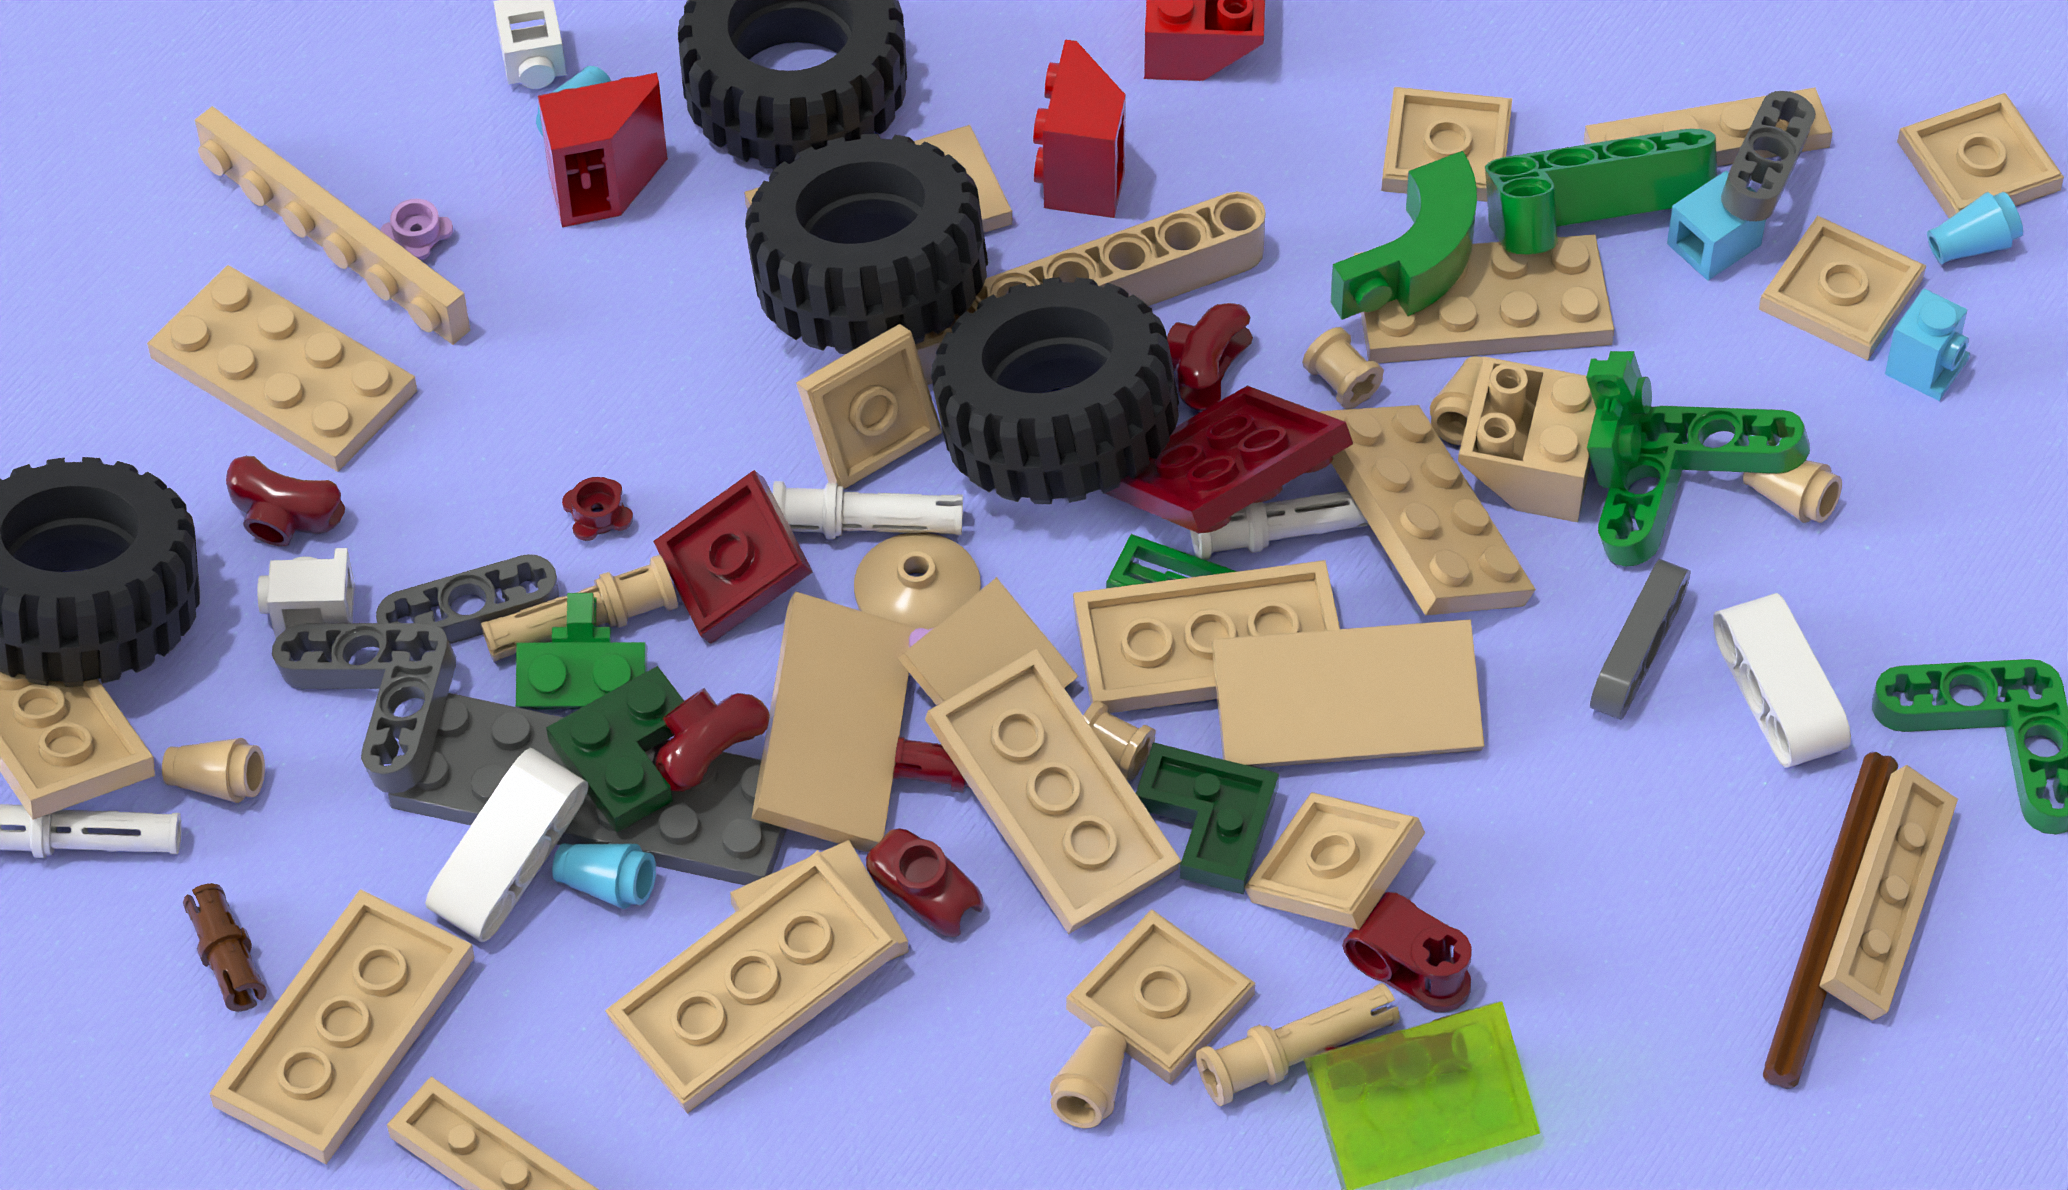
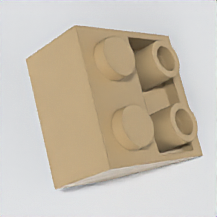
(1530, 437)

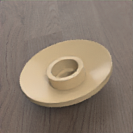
(924, 601)

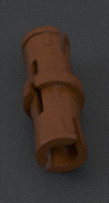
(224, 947)

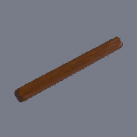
(1805, 996)

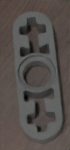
(1769, 173)
(481, 582)
(1640, 639)

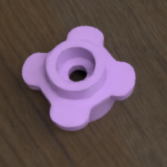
(417, 227)

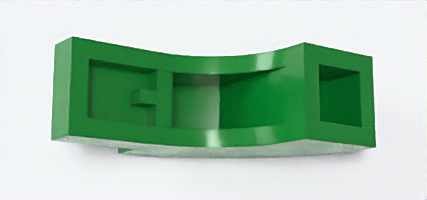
(1424, 259)

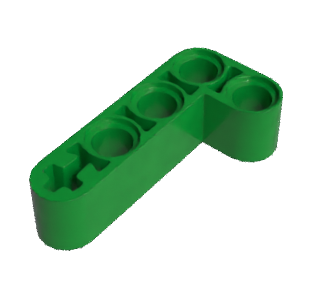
(1593, 182)

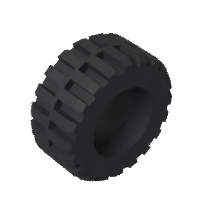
(781, 111)
(866, 241)
(1065, 440)
(137, 579)

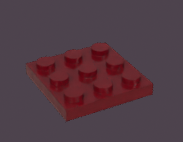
(1233, 458)

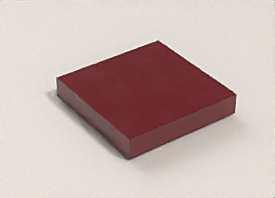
(732, 556)

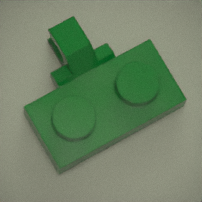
(1619, 400)
(577, 663)

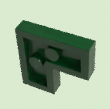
(609, 744)
(1224, 803)

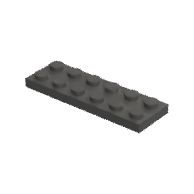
(697, 833)

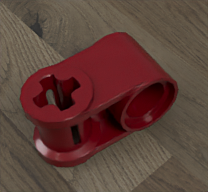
(1409, 949)

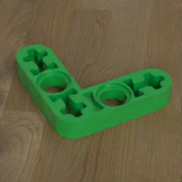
(1666, 456)
(2017, 713)

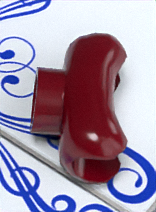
(1206, 351)
(280, 503)
(704, 732)
(924, 880)

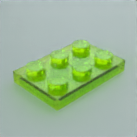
(1422, 1096)

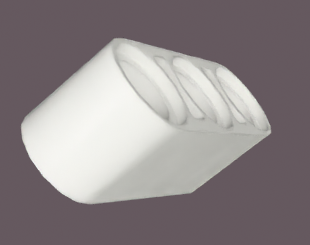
(1781, 680)
(506, 845)

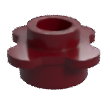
(596, 494)

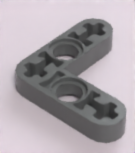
(393, 672)

